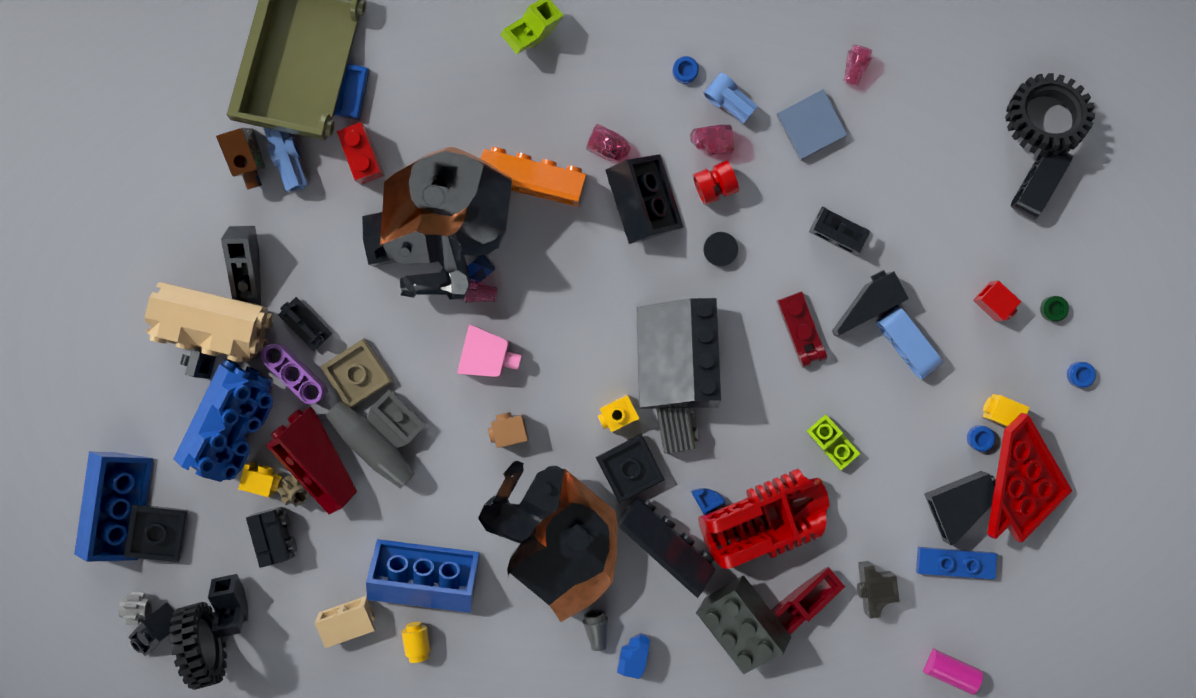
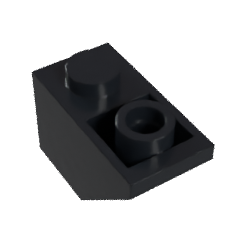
(152, 630)

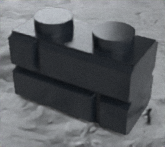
(271, 536)

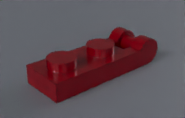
(801, 328)

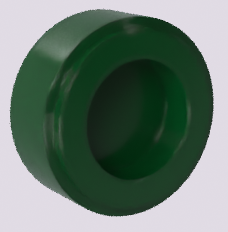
(1054, 308)

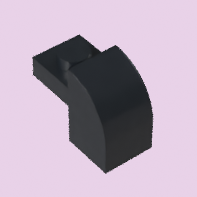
(229, 604)

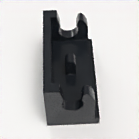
(839, 231)

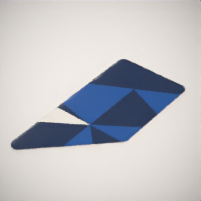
(480, 268)

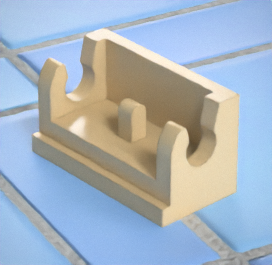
(345, 622)

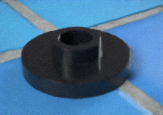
(720, 249)

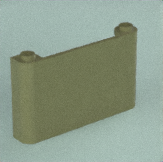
(295, 65)

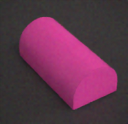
(953, 672)

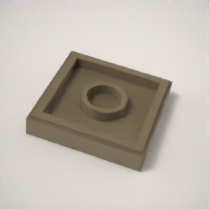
(356, 373)

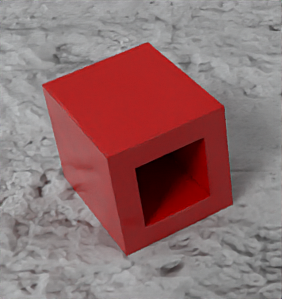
(997, 301)

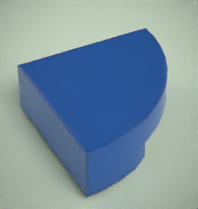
(707, 499)

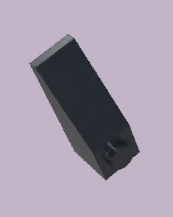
(242, 263)
(874, 298)

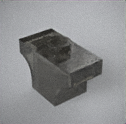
(876, 589)

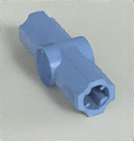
(286, 157)

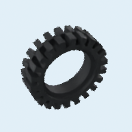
(1071, 97)
(195, 647)

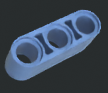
(909, 342)

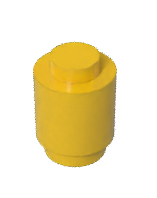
(416, 642)

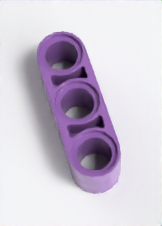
(282, 370)

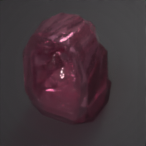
(713, 139)
(607, 144)

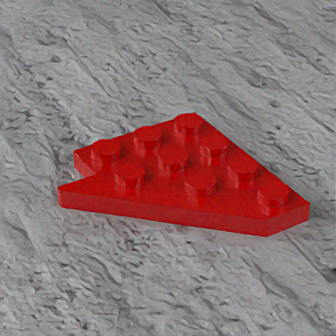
(1026, 482)

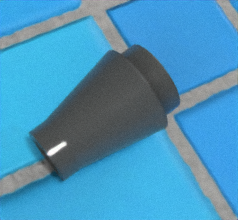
(596, 628)

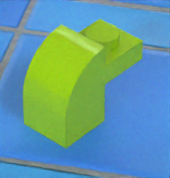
(533, 27)

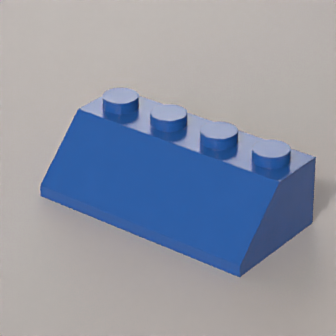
(110, 489)
(422, 575)

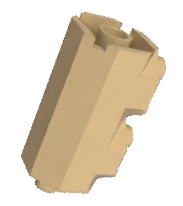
(207, 321)

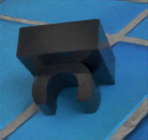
(198, 364)

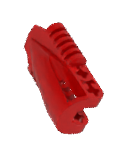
(771, 516)

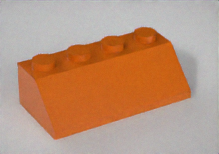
(538, 178)

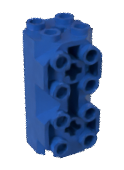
(229, 411)

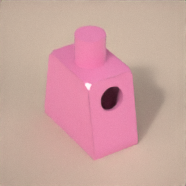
(486, 354)

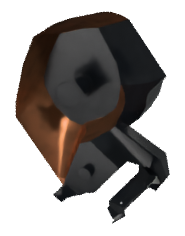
(439, 213)
(562, 537)

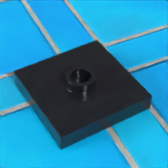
(630, 468)
(155, 533)

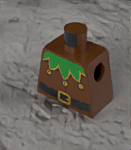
(237, 146)

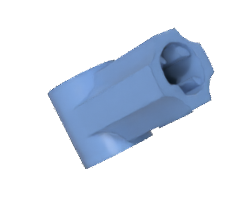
(724, 94)

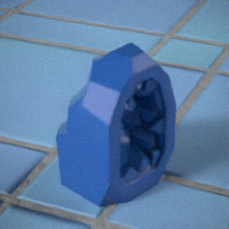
(634, 657)

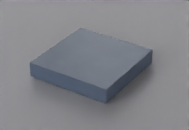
(811, 124)

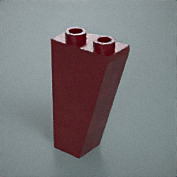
(312, 459)

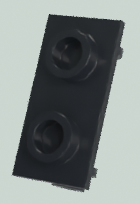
(304, 323)

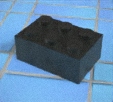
(744, 625)

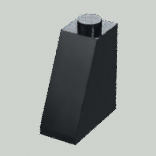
(961, 504)

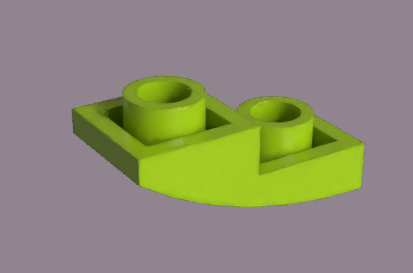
(833, 442)

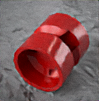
(716, 182)

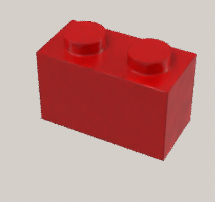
(360, 153)

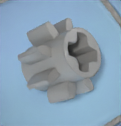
(135, 608)

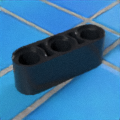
(1040, 184)

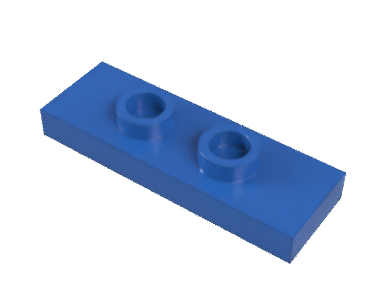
(956, 562)

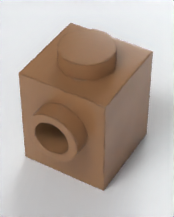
(508, 430)

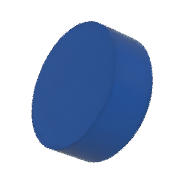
(685, 70)
(1081, 374)
(981, 438)

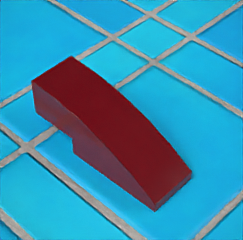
(808, 599)

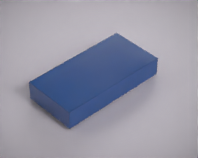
(352, 92)

